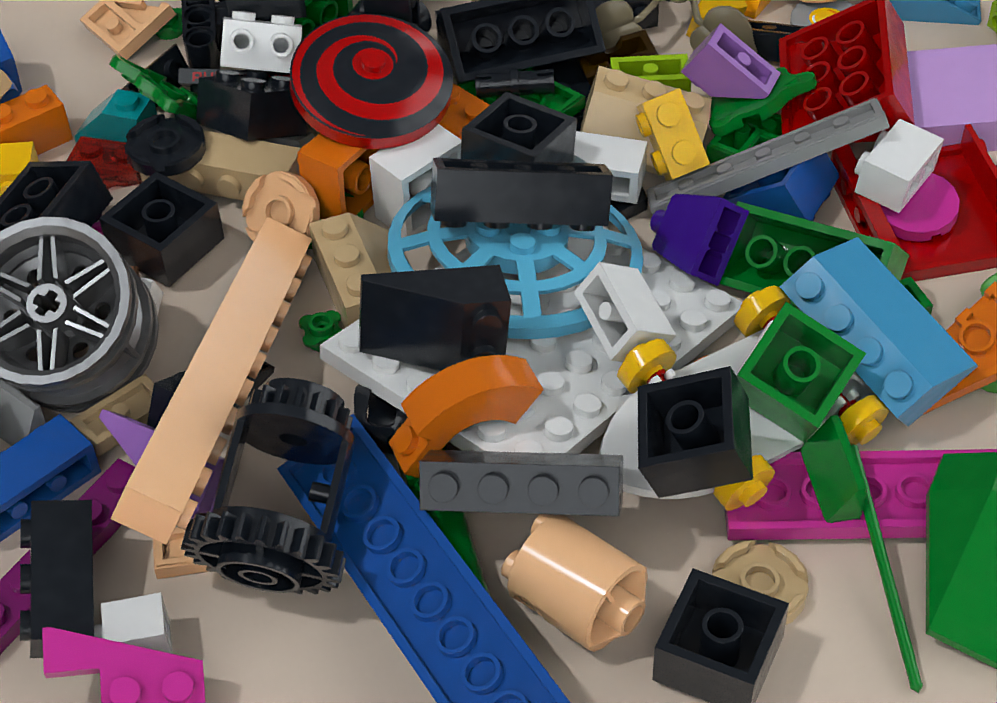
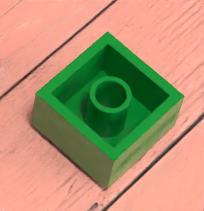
(798, 372)

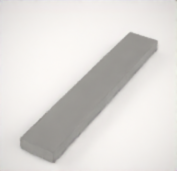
(774, 154)

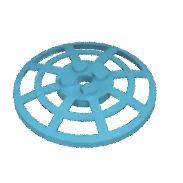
(522, 253)

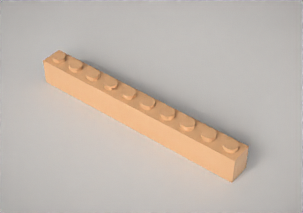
(216, 378)

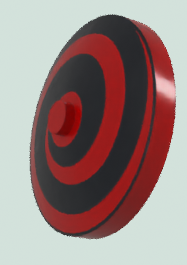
(371, 81)

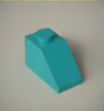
(117, 116)

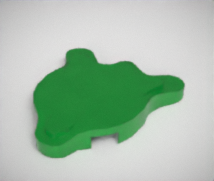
(156, 88)
(729, 112)

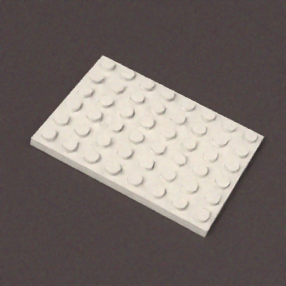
(573, 369)

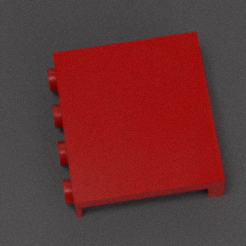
(972, 239)

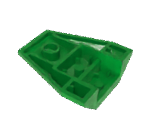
(963, 554)

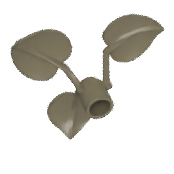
(617, 20)

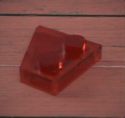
(108, 159)

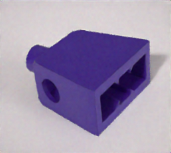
(698, 234)

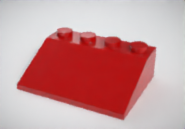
(854, 59)

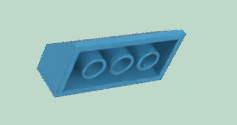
(907, 351)

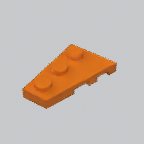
(977, 335)

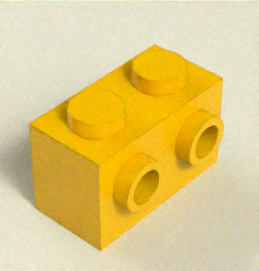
(672, 135)

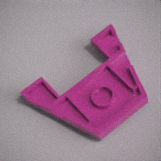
(125, 670)

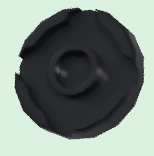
(165, 145)

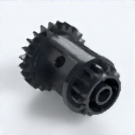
(266, 547)

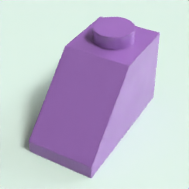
(729, 67)

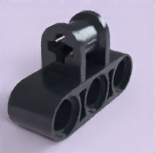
(203, 32)

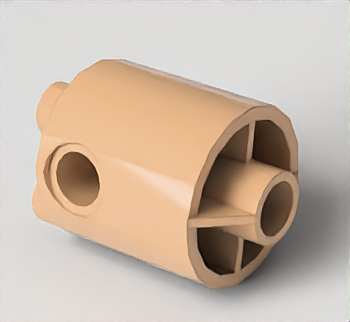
(577, 582)

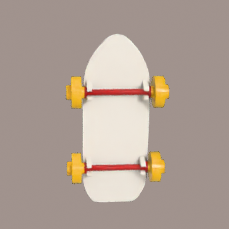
(653, 362)

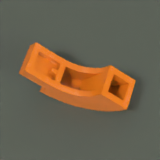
(458, 398)

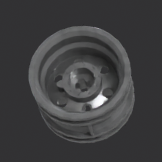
(119, 345)

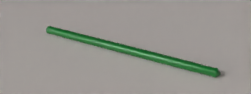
(889, 585)

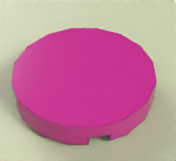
(927, 213)

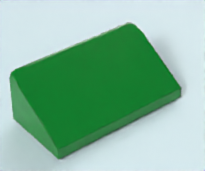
(834, 472)

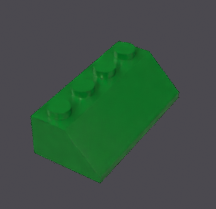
(779, 244)

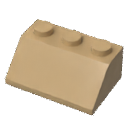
(614, 104)
(345, 250)

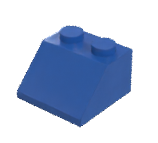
(791, 191)

